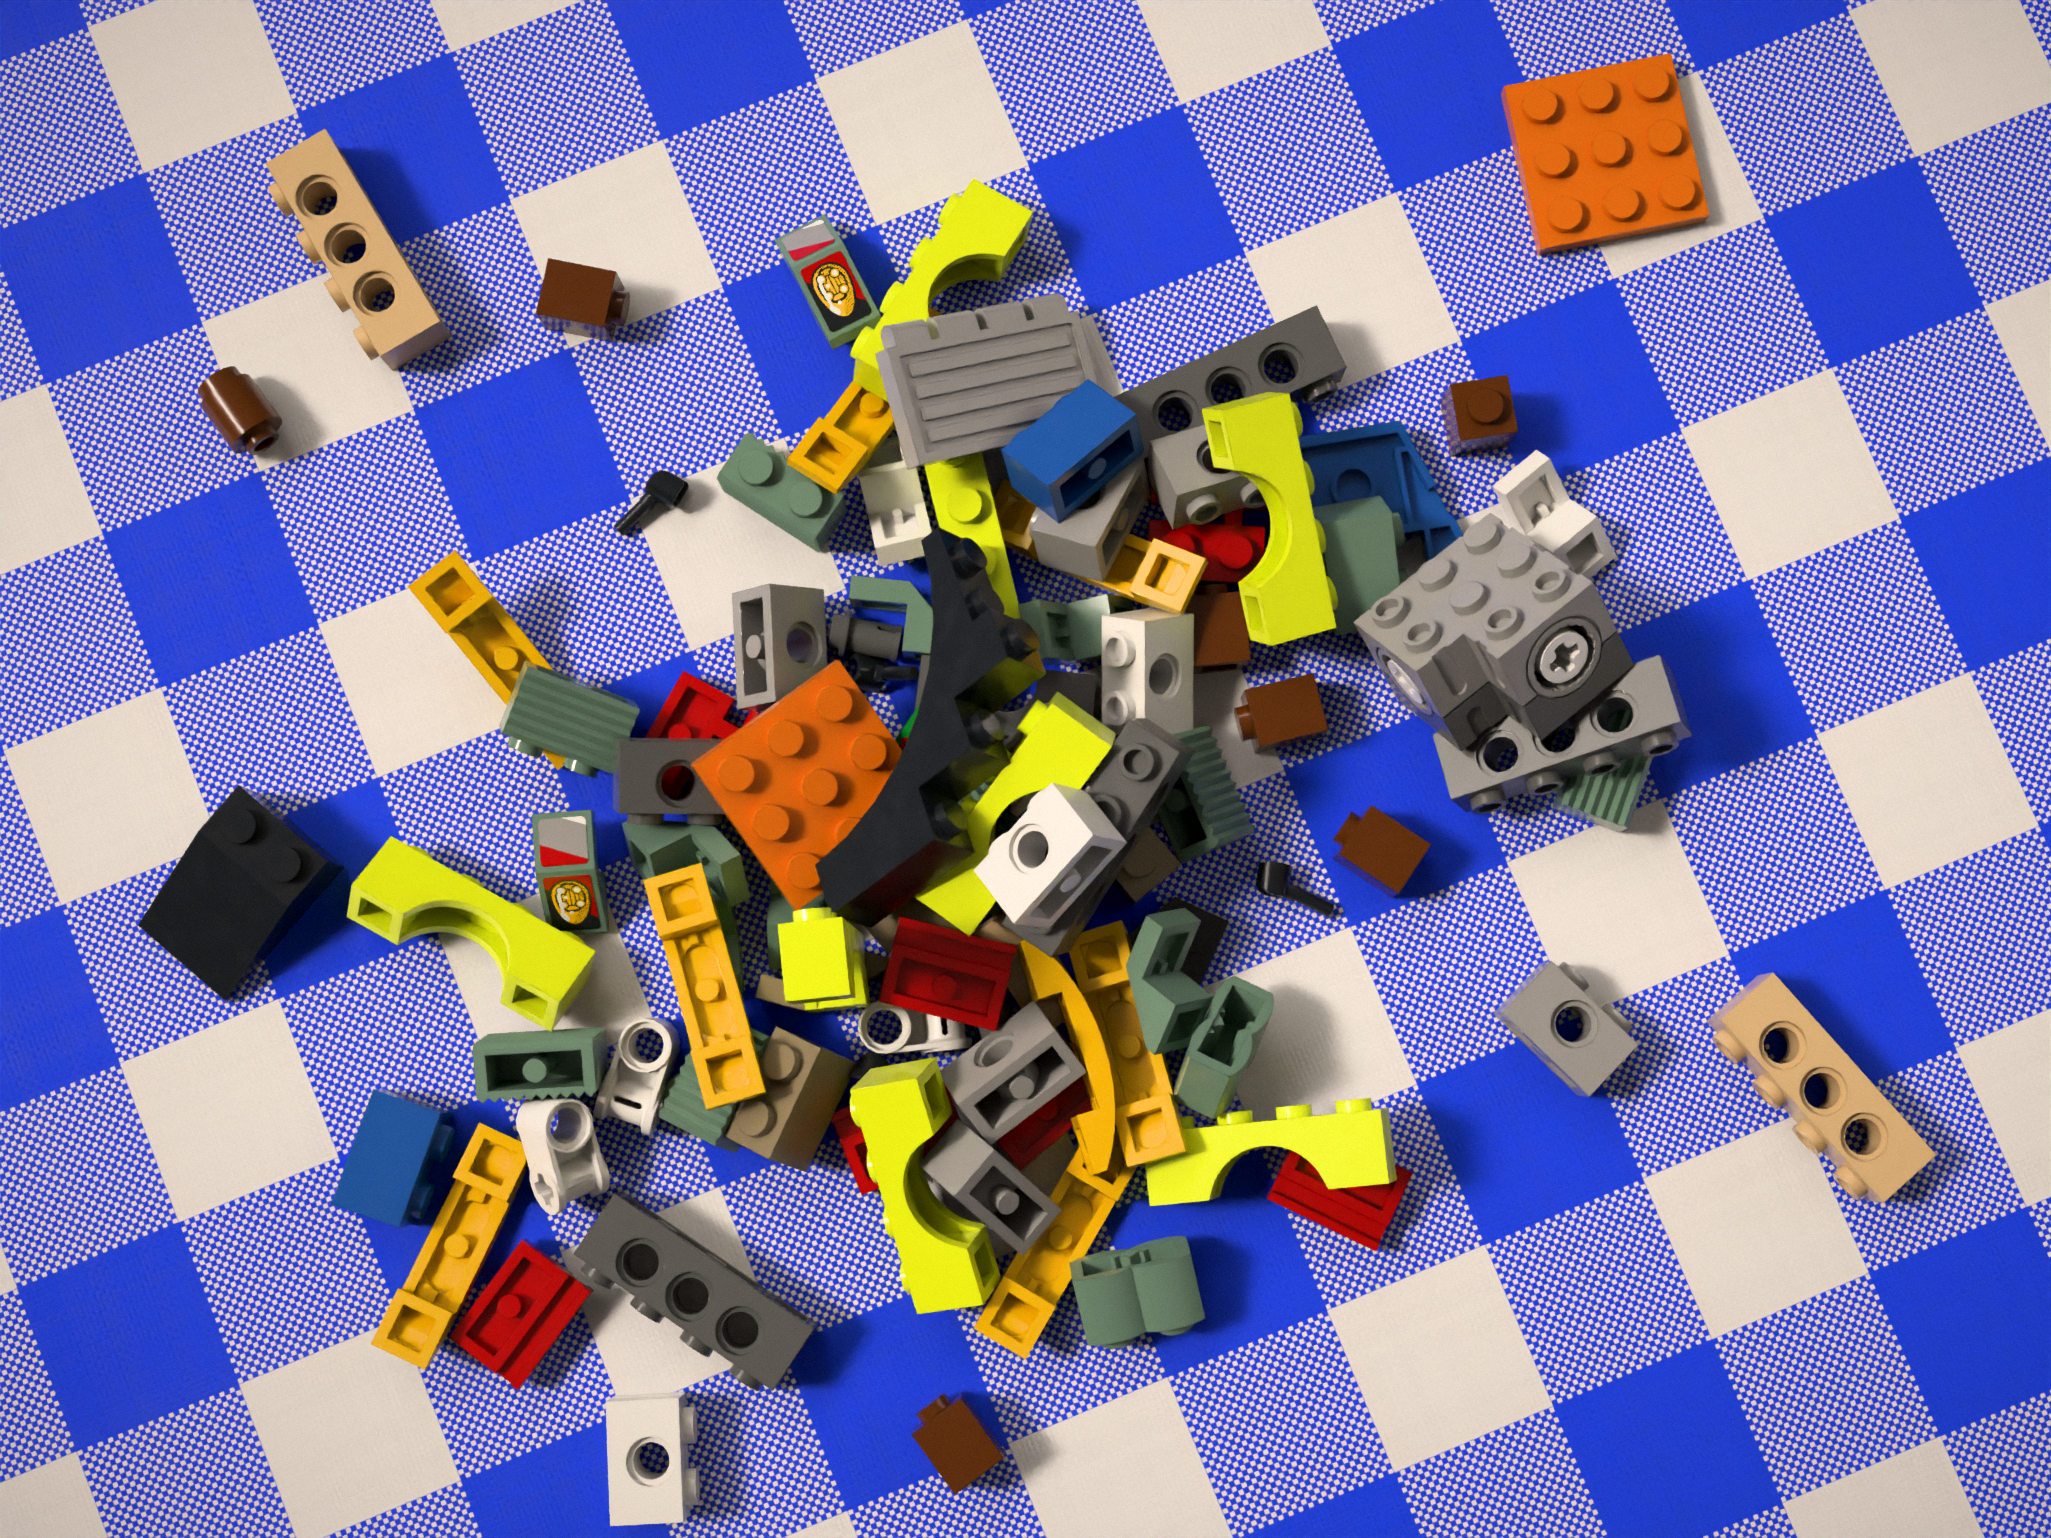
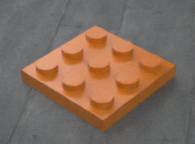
(1604, 154)
(801, 777)

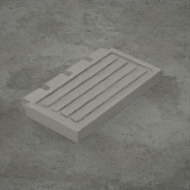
(980, 375)

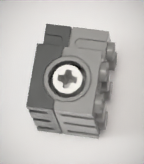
(1494, 635)

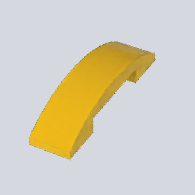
(845, 438)
(1142, 571)
(478, 626)
(706, 987)
(1142, 1083)
(1094, 1128)
(454, 1248)
(1038, 1279)

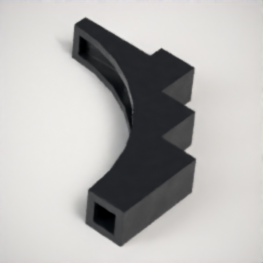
(955, 744)

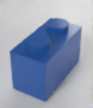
(1073, 450)
(394, 1159)

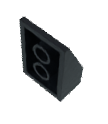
(238, 891)

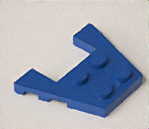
(1383, 464)

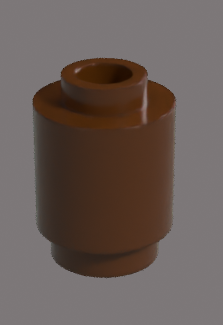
(239, 411)

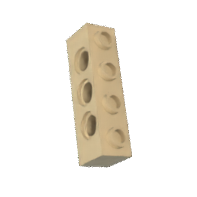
(319, 171)
(1892, 1146)

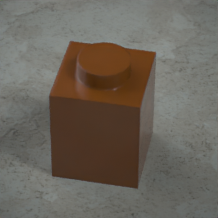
(582, 300)
(1478, 415)
(1219, 630)
(1281, 714)
(1379, 849)
(956, 1440)

